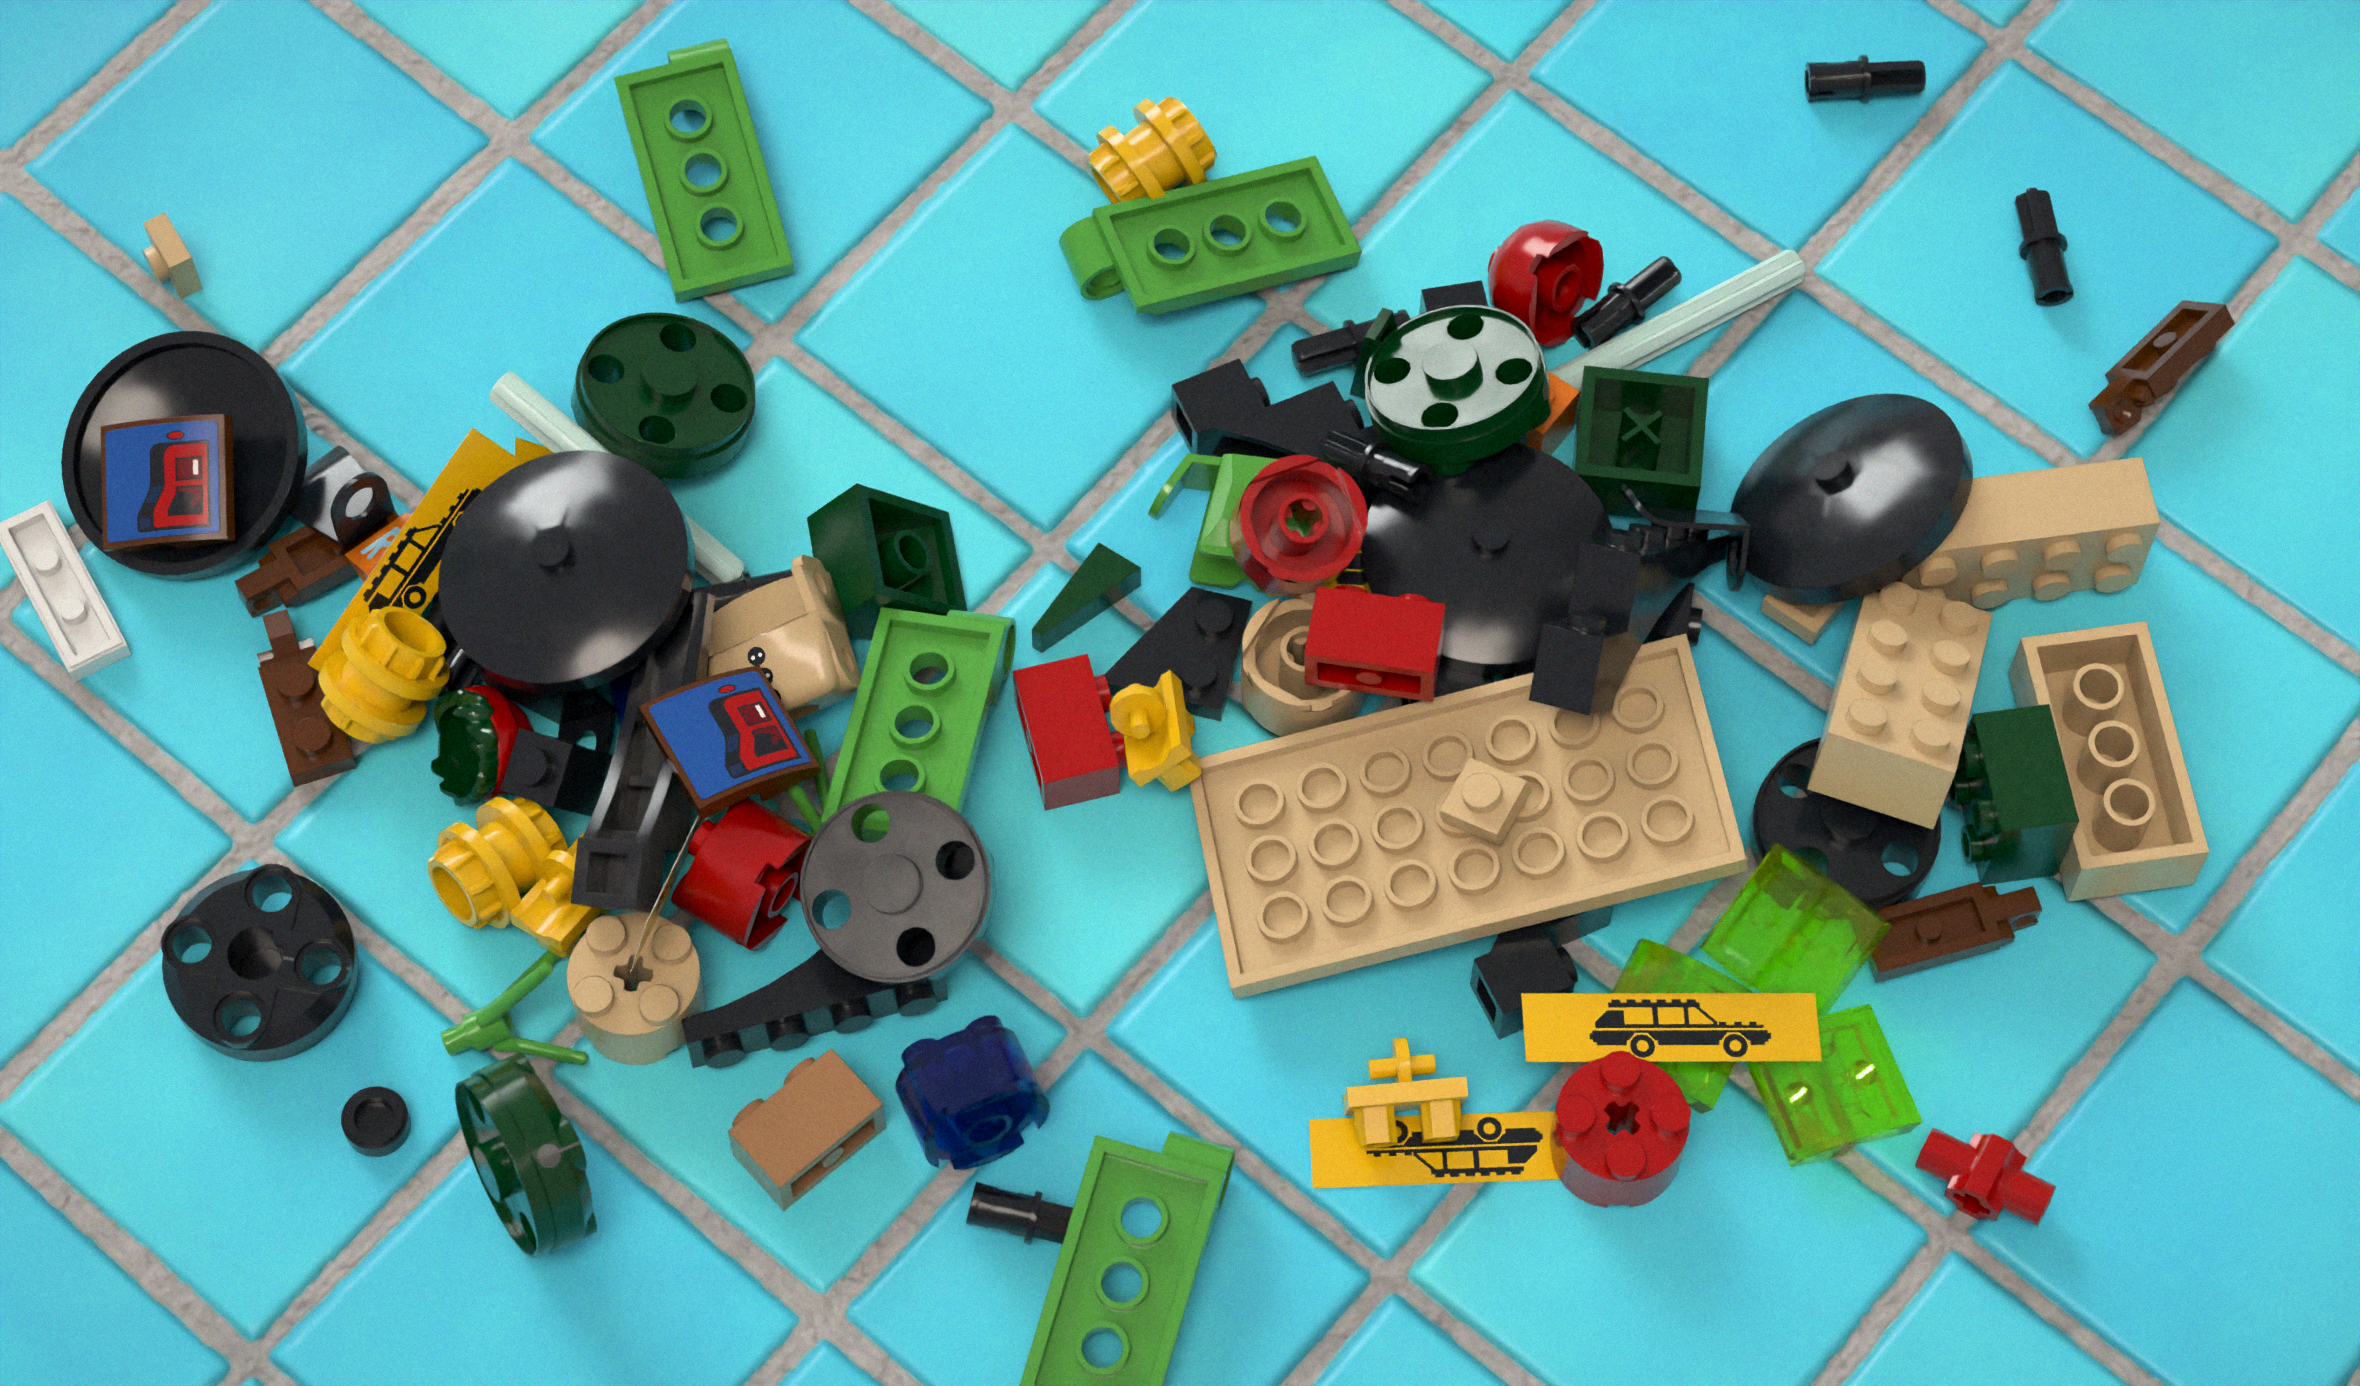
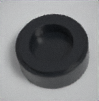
(376, 1121)

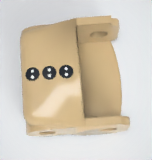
(794, 635)

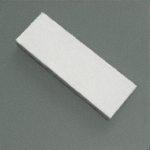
(62, 591)

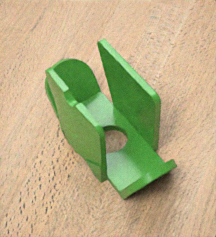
(1226, 480)

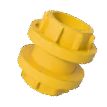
(1154, 155)
(383, 674)
(489, 868)

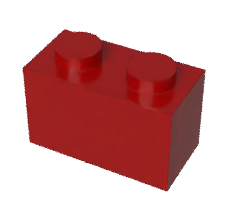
(1374, 642)
(1068, 731)

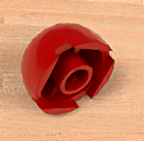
(1545, 277)

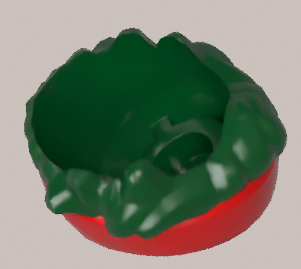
(475, 742)

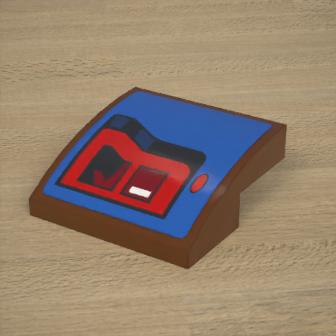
(167, 483)
(729, 739)

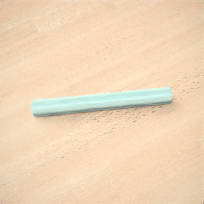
(1689, 318)
(562, 434)

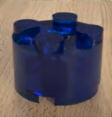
(970, 1094)

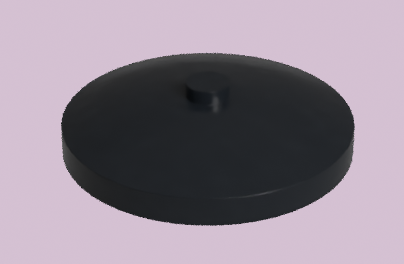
(188, 377)
(1853, 498)
(1492, 549)
(566, 572)

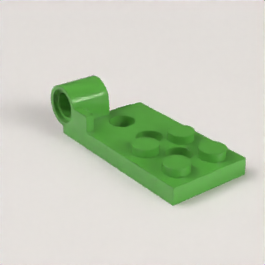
(707, 82)
(1118, 242)
(976, 656)
(1188, 1191)

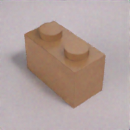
(806, 1128)

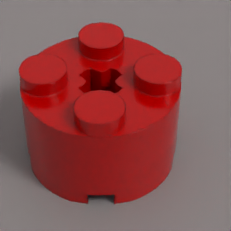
(1313, 494)
(743, 873)
(1642, 1156)

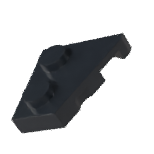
(1196, 642)

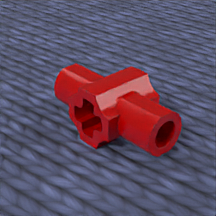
(1985, 1176)

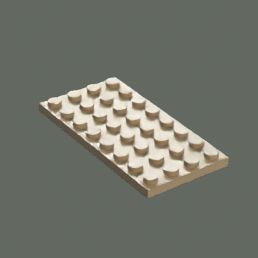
(1335, 840)

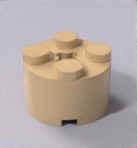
(1275, 673)
(669, 982)

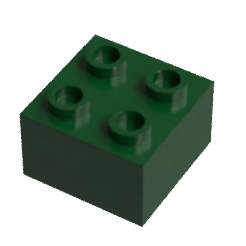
(1640, 434)
(2014, 795)

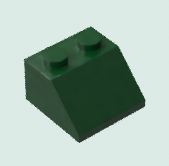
(886, 556)

